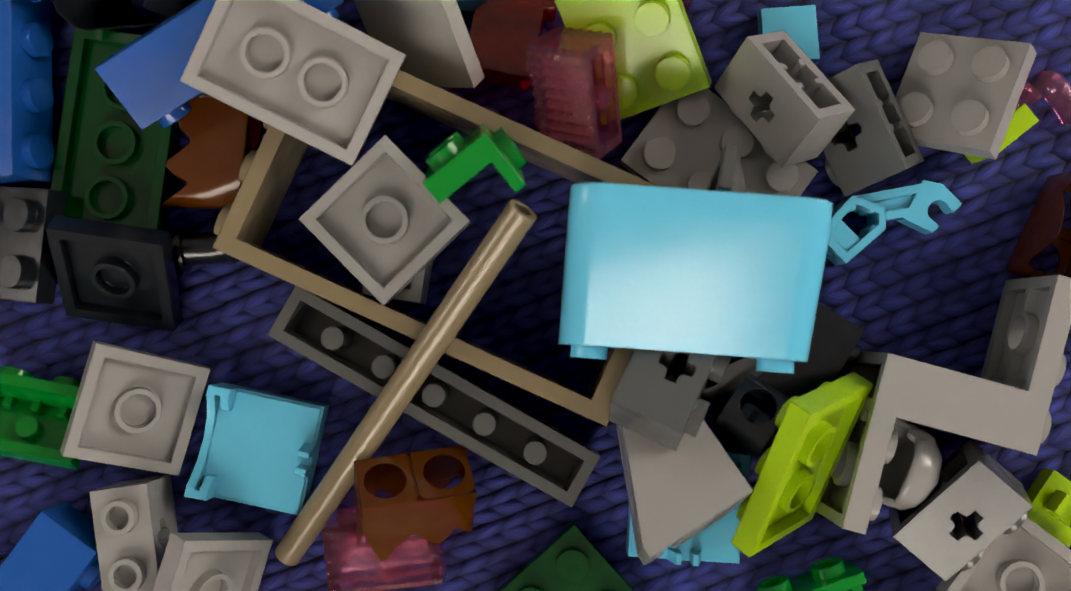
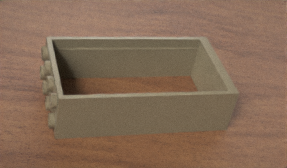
(271, 169)

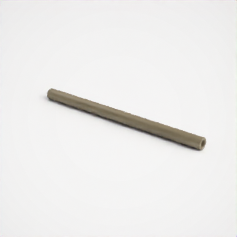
(408, 377)

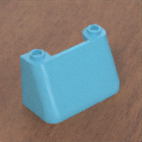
(692, 272)

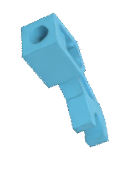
(904, 203)

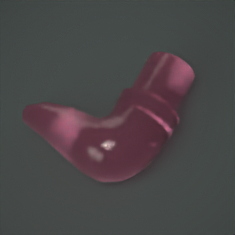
(1055, 91)

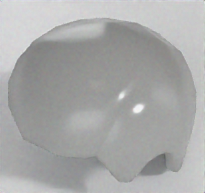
(913, 469)

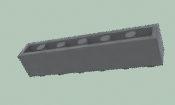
(445, 401)

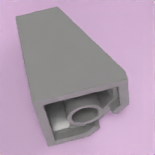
(679, 490)

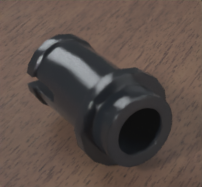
(196, 249)

